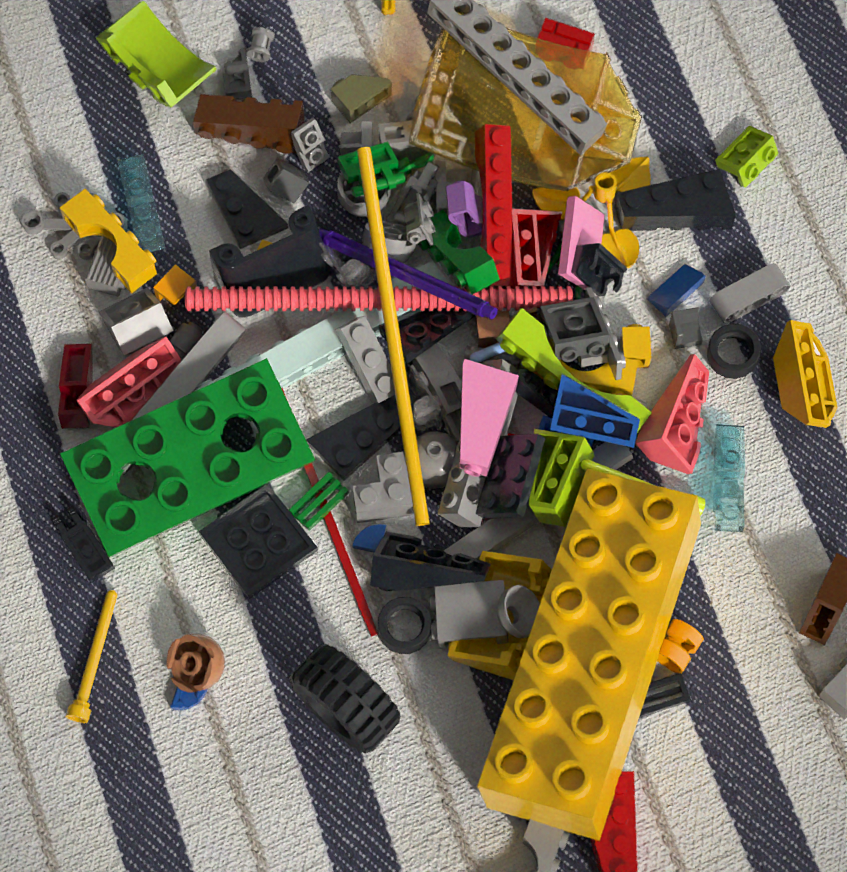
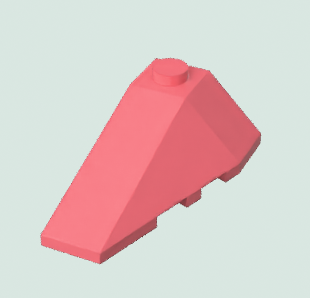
(673, 426)

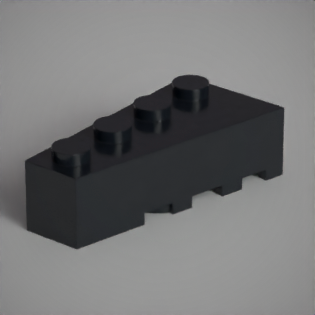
(676, 204)

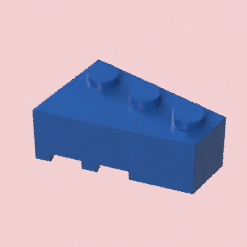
(591, 416)

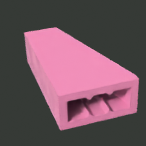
(484, 408)

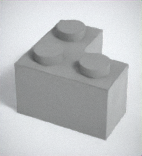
(387, 497)

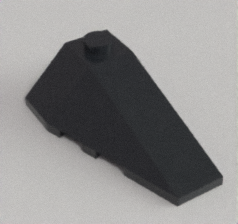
(407, 564)

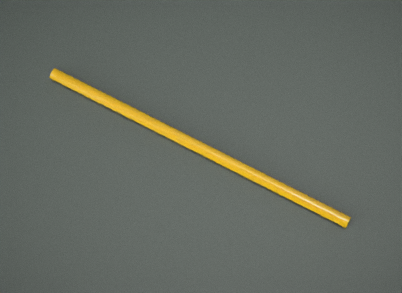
(393, 337)

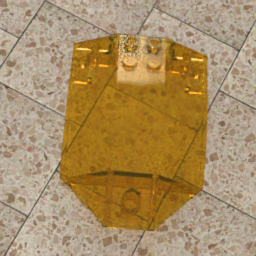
(464, 95)

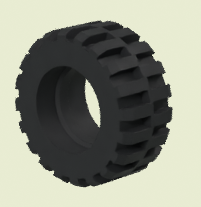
(345, 698)

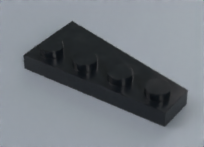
(425, 328)
(358, 437)

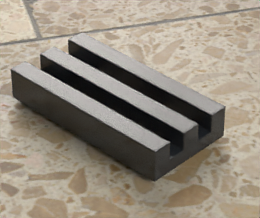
(670, 703)

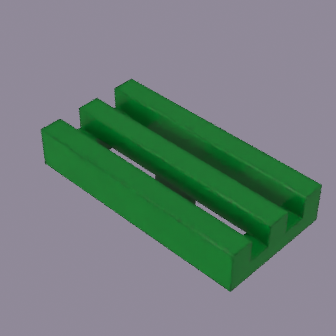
(335, 484)

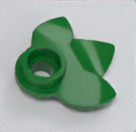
(405, 165)

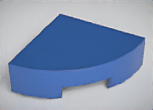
(369, 538)
(184, 700)

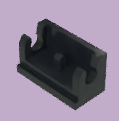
(597, 268)

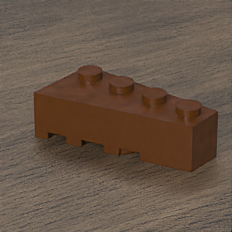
(249, 121)

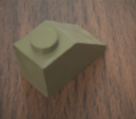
(359, 94)

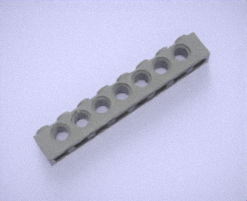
(520, 80)

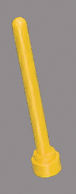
(79, 709)

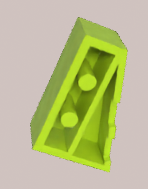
(558, 476)

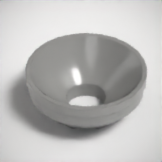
(524, 608)

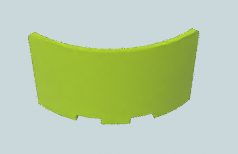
(154, 55)

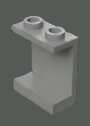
(467, 612)

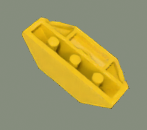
(804, 376)

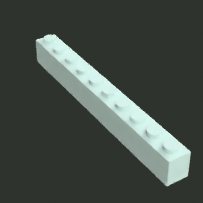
(319, 344)

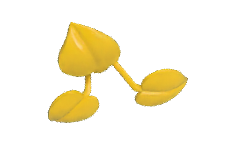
(622, 243)

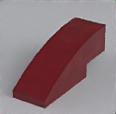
(74, 379)

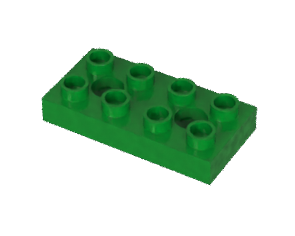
(187, 457)

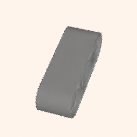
(749, 293)

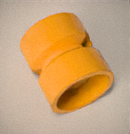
(679, 642)

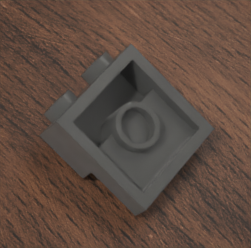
(575, 329)

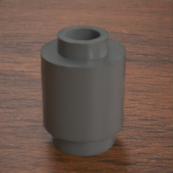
(186, 338)

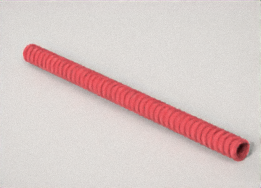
(361, 298)

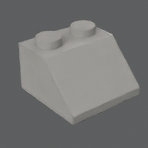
(136, 321)

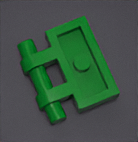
(383, 162)

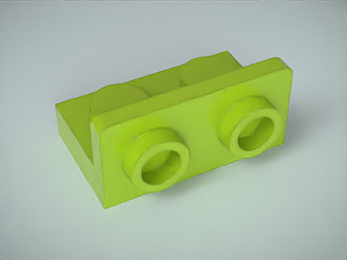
(748, 155)

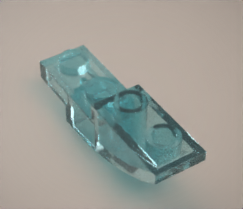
(141, 203)
(729, 478)

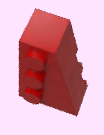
(532, 244)

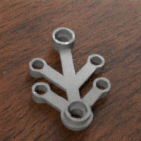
(59, 224)

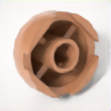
(195, 662)

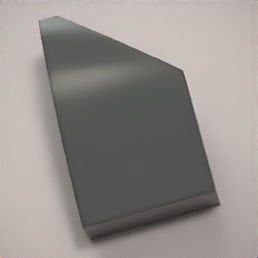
(237, 77)

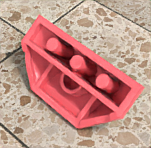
(129, 385)

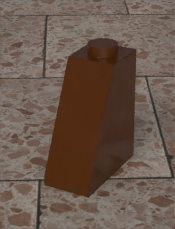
(828, 602)

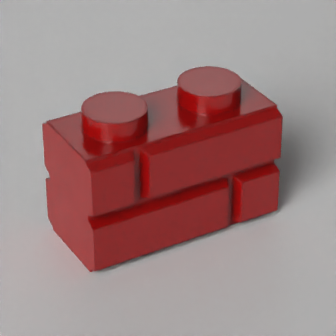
(566, 35)

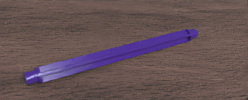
(411, 275)

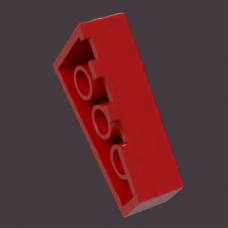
(618, 839)

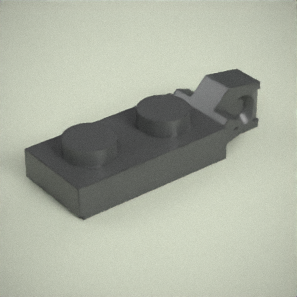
(419, 183)

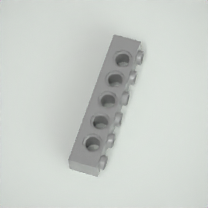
(463, 490)

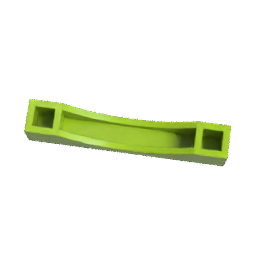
(529, 342)

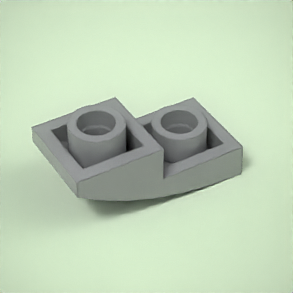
(309, 145)

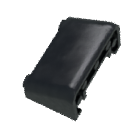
(286, 263)

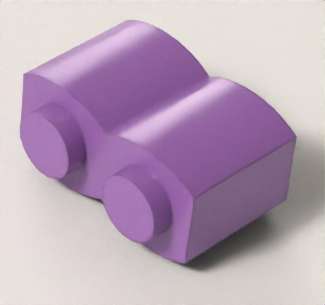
(465, 208)

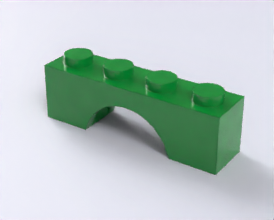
(469, 267)

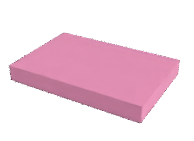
(581, 227)

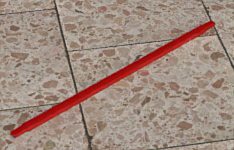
(343, 556)

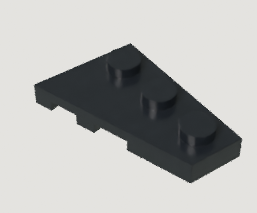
(243, 210)

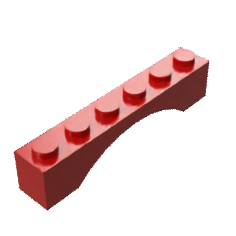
(495, 172)

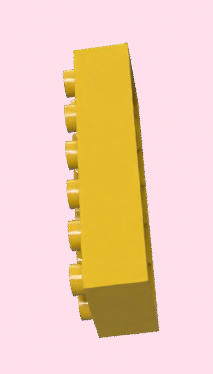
(591, 654)

